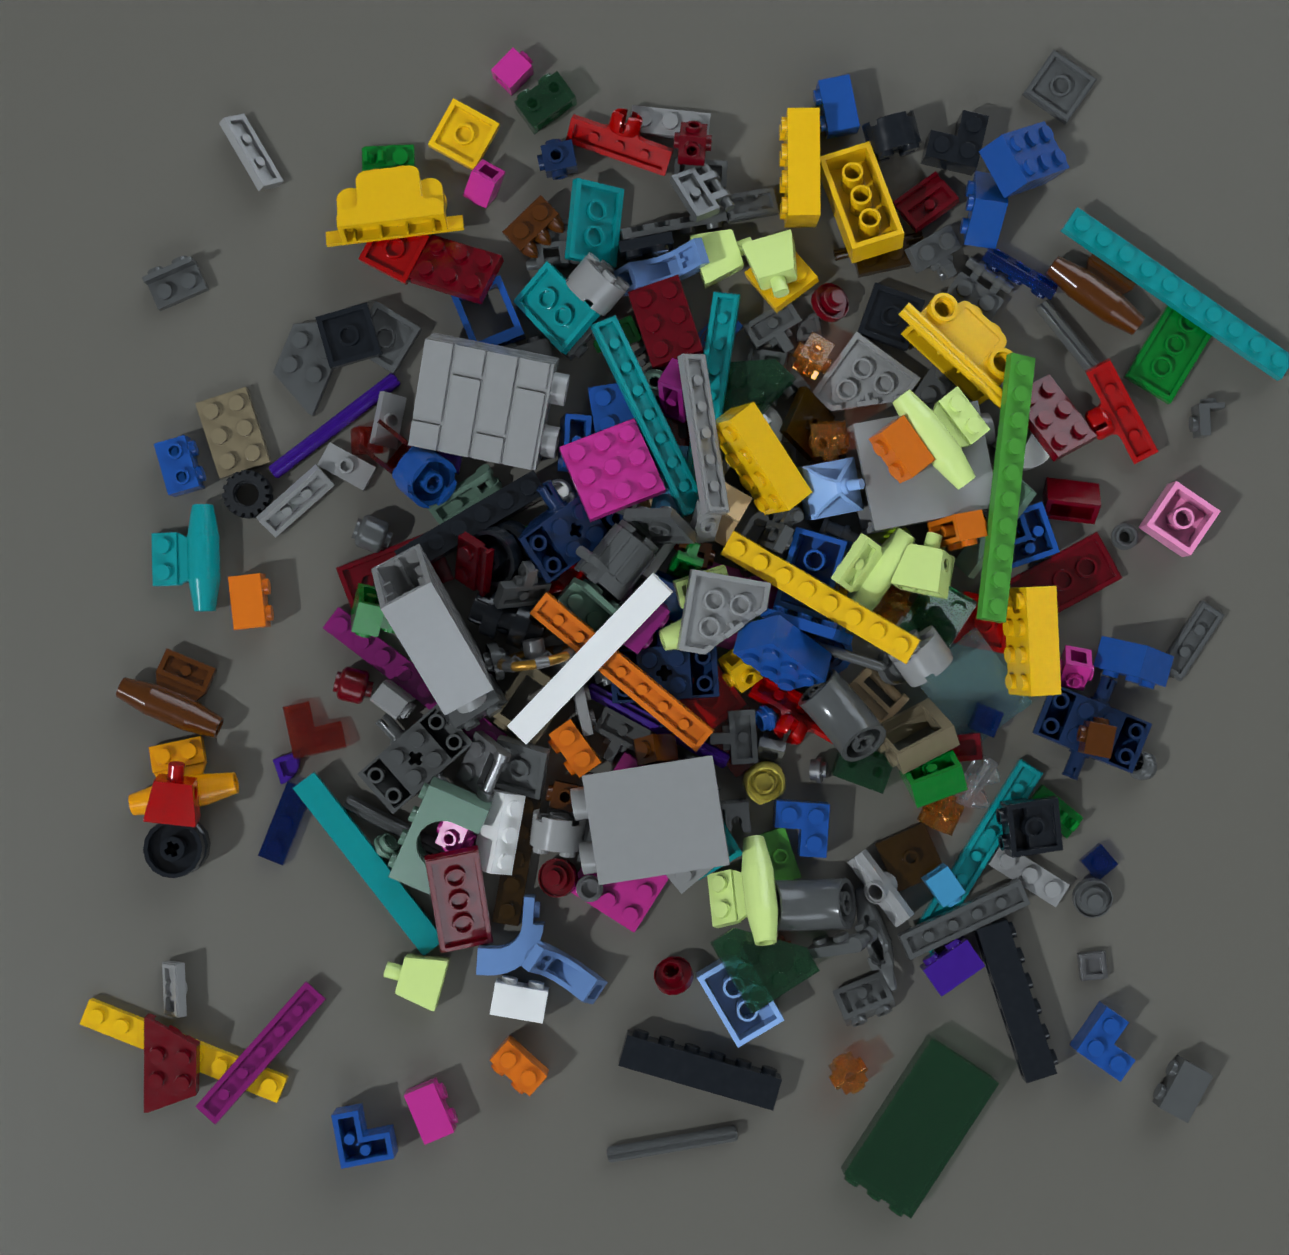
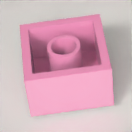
(1179, 519)

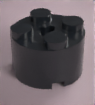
(893, 135)

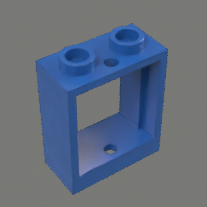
(503, 338)

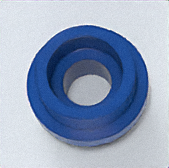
(765, 718)

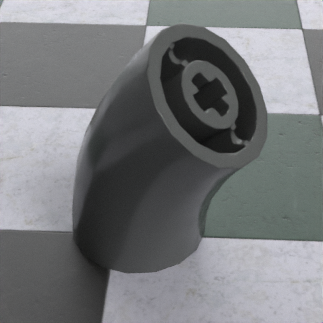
(843, 717)
(815, 904)

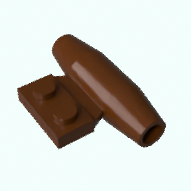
(1098, 290)
(175, 697)

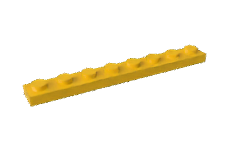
(821, 597)
(213, 1060)

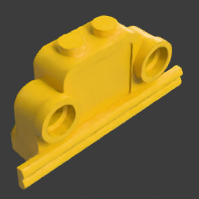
(391, 206)
(960, 345)

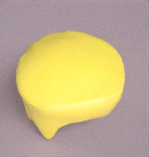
(764, 782)

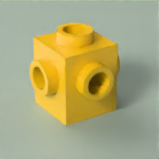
(740, 674)

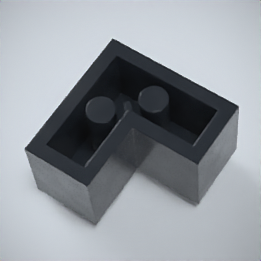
(957, 151)

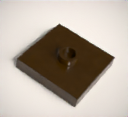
(797, 424)
(909, 855)

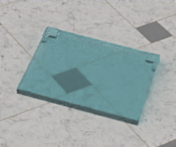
(972, 678)

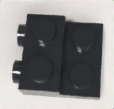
(1029, 826)

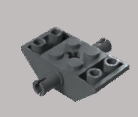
(394, 774)

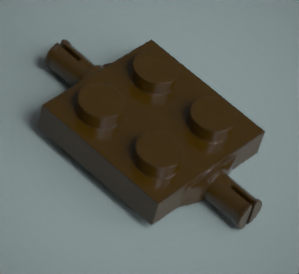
(885, 262)

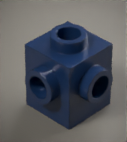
(559, 150)

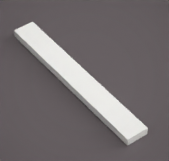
(590, 658)

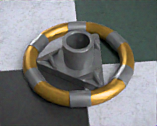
(535, 656)

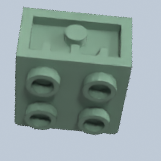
(587, 603)

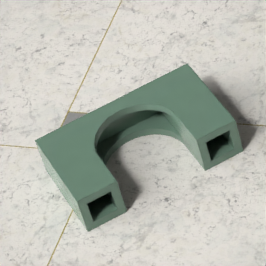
(440, 803)

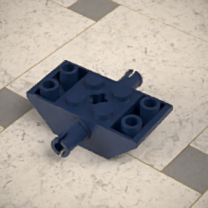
(548, 535)
(684, 668)
(1066, 712)

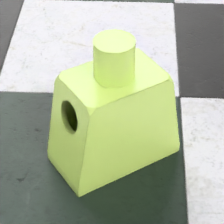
(723, 254)
(773, 261)
(924, 568)
(419, 978)

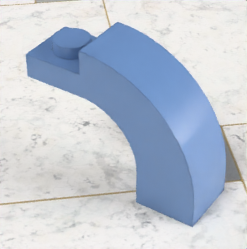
(682, 262)
(509, 956)
(564, 970)

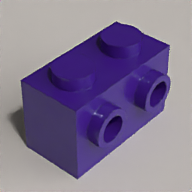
(951, 965)

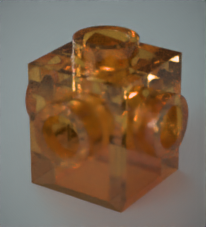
(813, 356)
(829, 439)
(894, 604)
(942, 814)
(844, 1064)

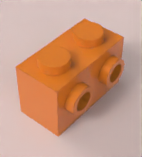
(901, 449)
(960, 529)
(250, 601)
(575, 748)
(518, 1066)

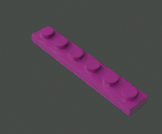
(260, 1053)

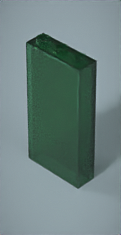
(918, 1127)

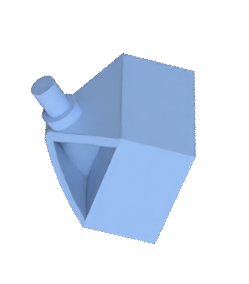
(833, 488)

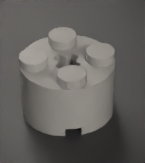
(596, 284)
(929, 657)
(556, 832)

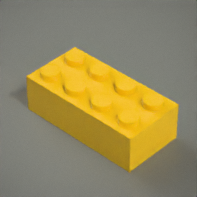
(801, 166)
(861, 202)
(760, 460)
(1032, 642)

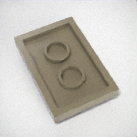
(233, 432)

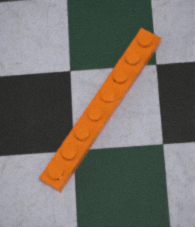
(625, 674)

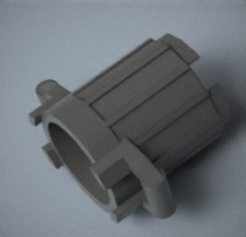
(617, 561)

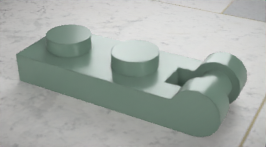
(467, 494)

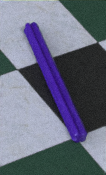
(333, 426)
(645, 719)

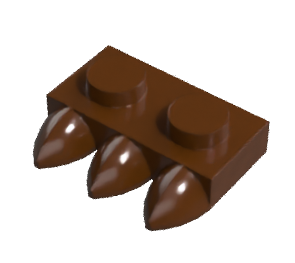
(532, 226)

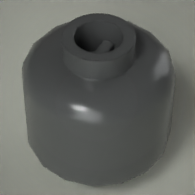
(372, 534)

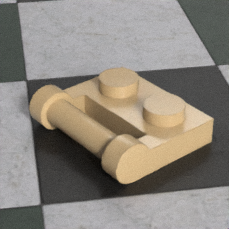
(874, 702)

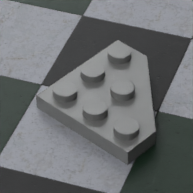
(863, 378)
(718, 608)

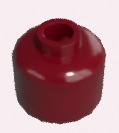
(352, 685)

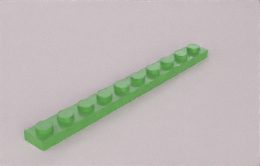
(1006, 488)

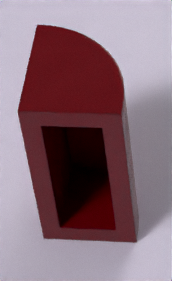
(1071, 500)

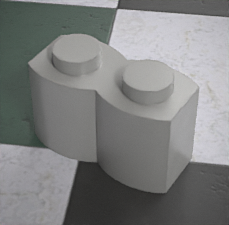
(393, 700)

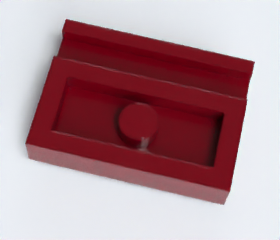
(926, 202)
(474, 563)

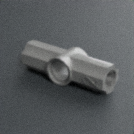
(880, 888)

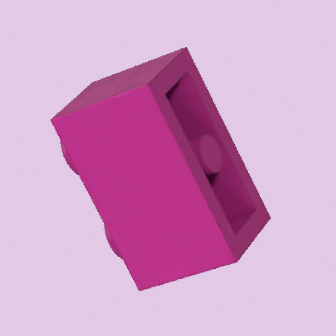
(431, 1111)

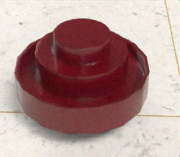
(830, 302)
(557, 877)
(673, 975)

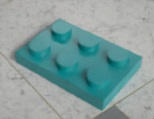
(594, 221)
(555, 308)

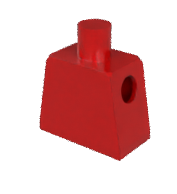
(174, 798)

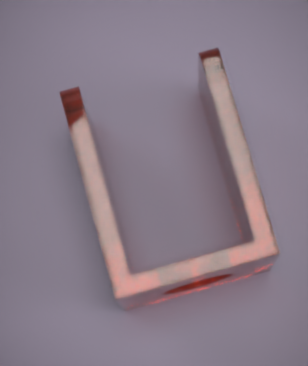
(393, 461)

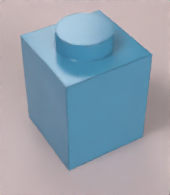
(944, 886)

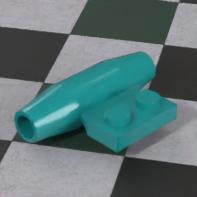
(191, 558)

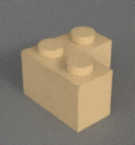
(738, 504)

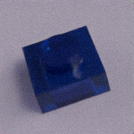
(985, 719)
(1098, 861)

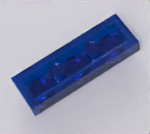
(1020, 273)
(283, 826)

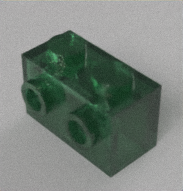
(545, 101)
(868, 772)

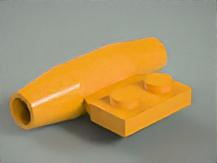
(191, 751)

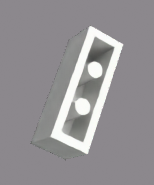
(500, 833)

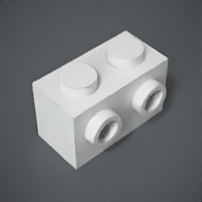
(519, 999)

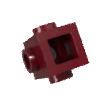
(692, 143)

